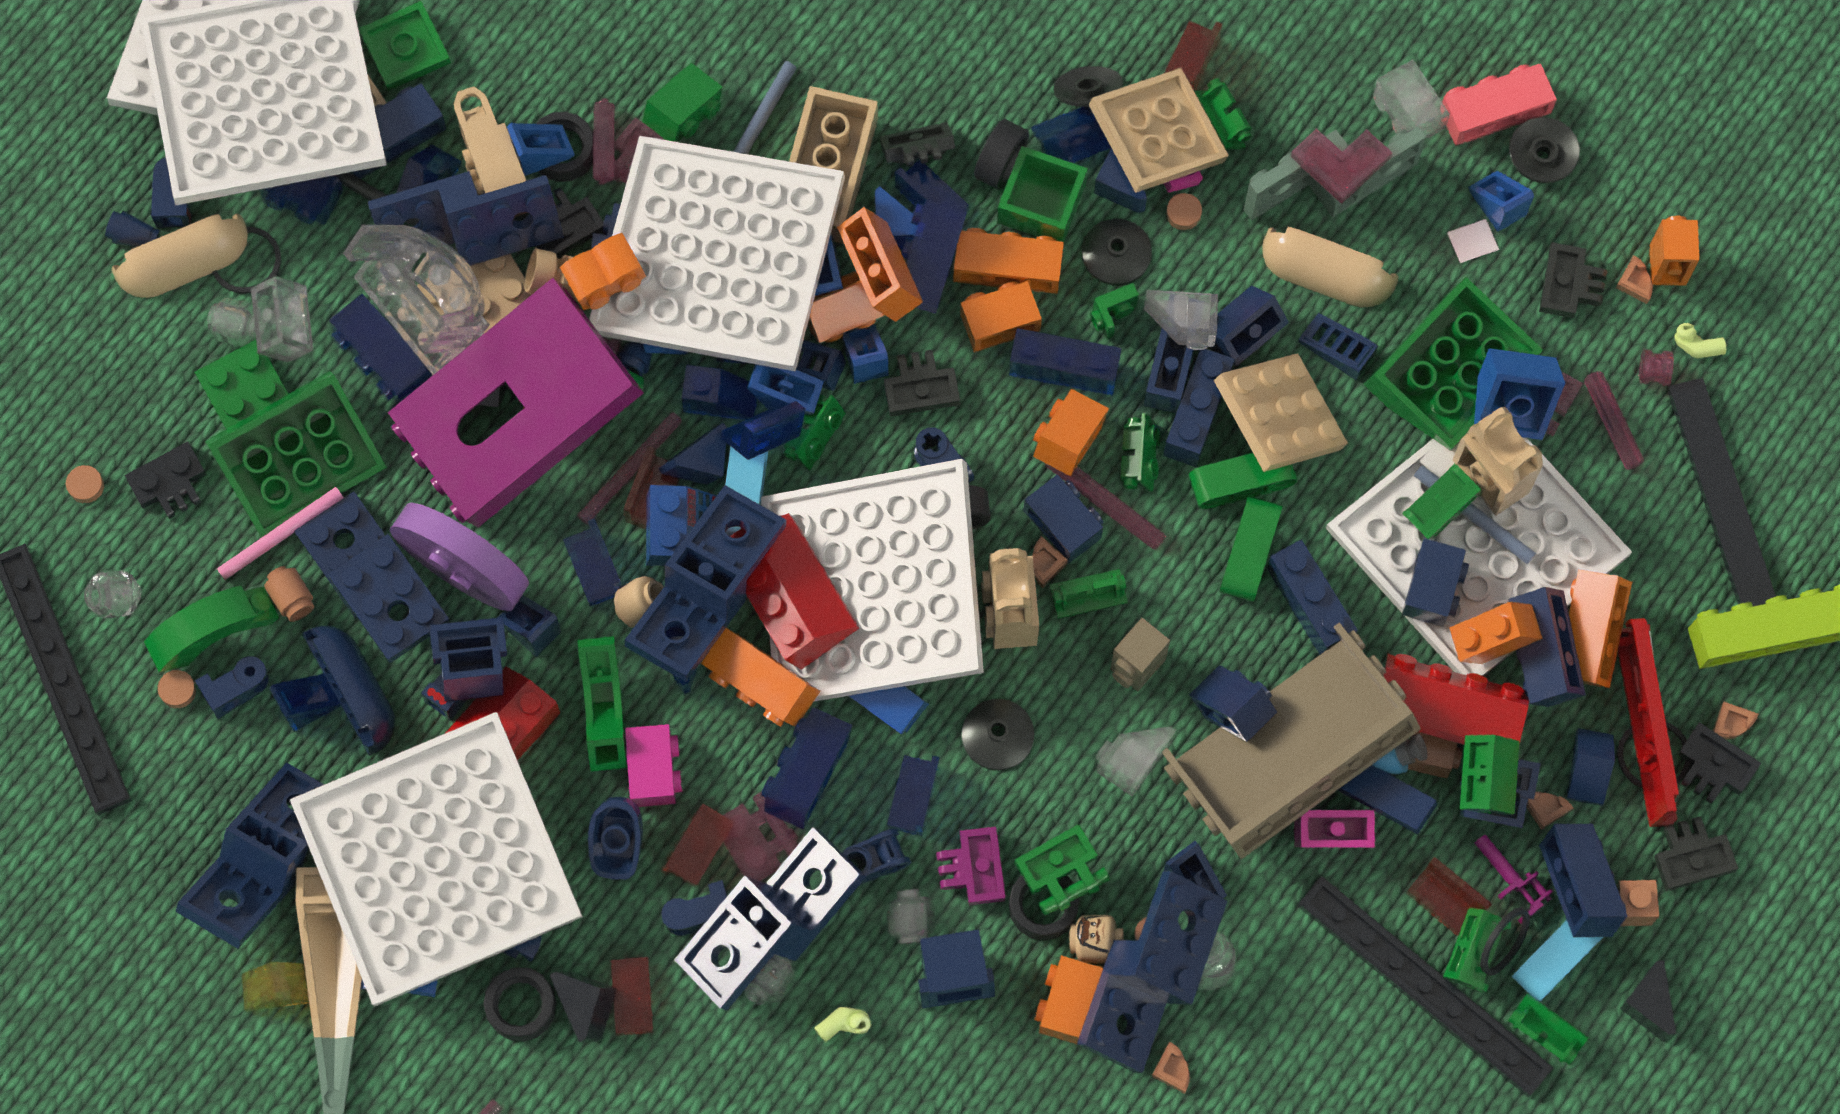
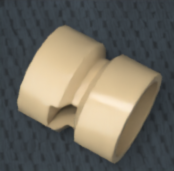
(542, 267)

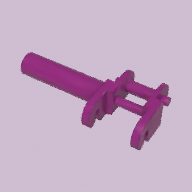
(1512, 877)

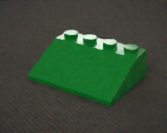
(1438, 365)
(295, 452)

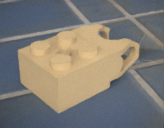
(489, 147)
(1499, 460)
(1012, 597)

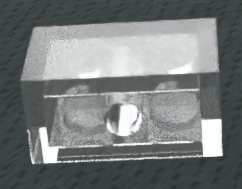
(1410, 100)
(281, 319)

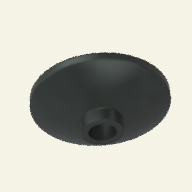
(1084, 83)
(1547, 136)
(1116, 266)
(995, 751)

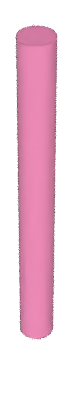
(279, 533)

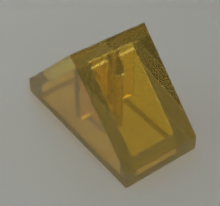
(275, 986)

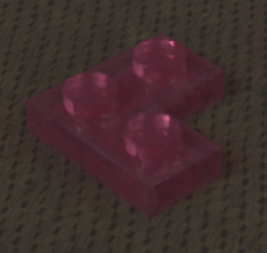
(1337, 170)

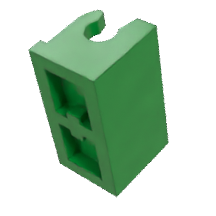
(1442, 502)
(1489, 774)
(1467, 952)

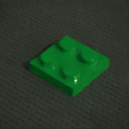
(404, 45)
(240, 384)

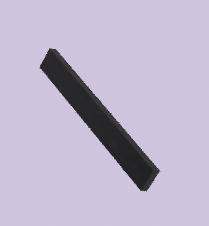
(1721, 492)
(62, 681)
(1425, 987)

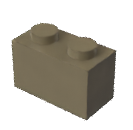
(1139, 655)

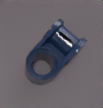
(944, 453)
(877, 857)

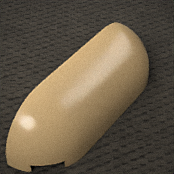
(182, 256)
(1327, 267)

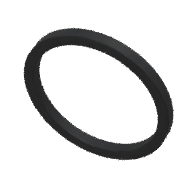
(246, 290)
(1626, 772)
(1491, 940)

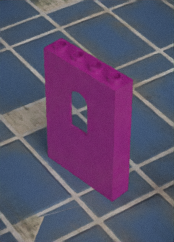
(559, 375)

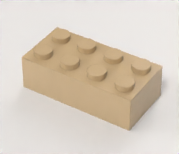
(837, 136)

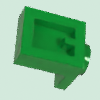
(1115, 303)

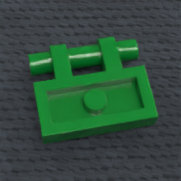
(1057, 859)

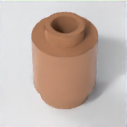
(289, 593)

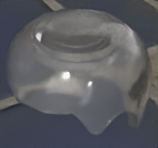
(1220, 963)

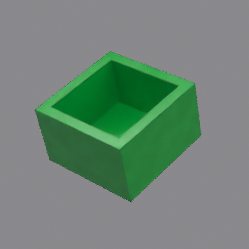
(1042, 194)

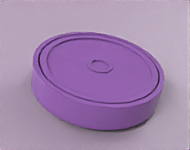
(459, 556)

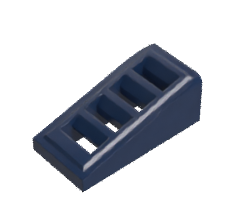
(1341, 361)
(827, 366)

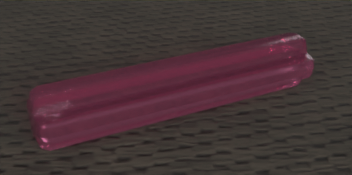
(603, 141)
(1614, 420)

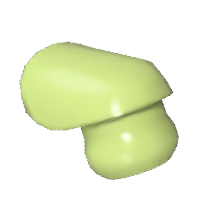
(1697, 347)
(845, 1020)

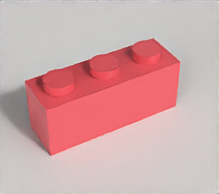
(1498, 103)

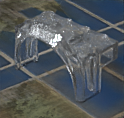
(443, 272)

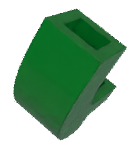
(204, 622)
(603, 704)

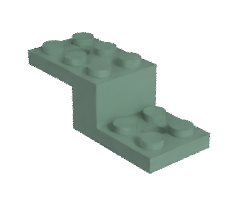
(1286, 179)

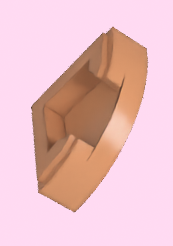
(1636, 281)
(1046, 562)
(1733, 721)
(1548, 808)
(1173, 1069)

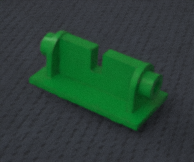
(1230, 127)
(821, 424)
(1142, 437)
(1089, 593)
(1548, 1029)

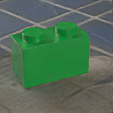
(683, 104)

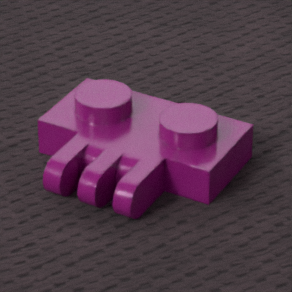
(975, 866)

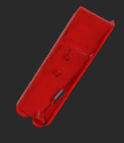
(1648, 722)

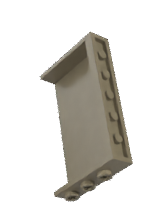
(1327, 730)

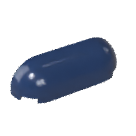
(353, 685)

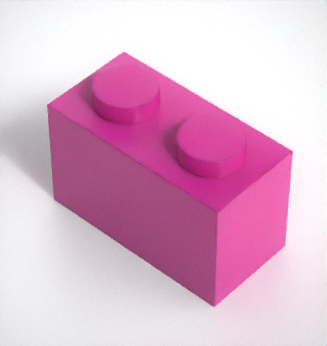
(651, 765)
(1335, 828)

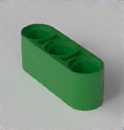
(1236, 480)
(1250, 549)

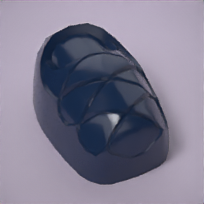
(615, 838)

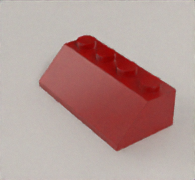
(797, 599)
(1456, 703)
(522, 710)

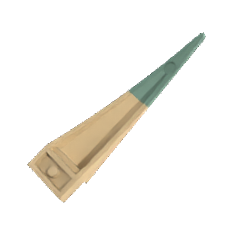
(331, 985)

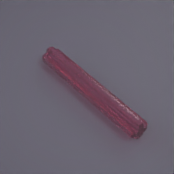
(1113, 507)

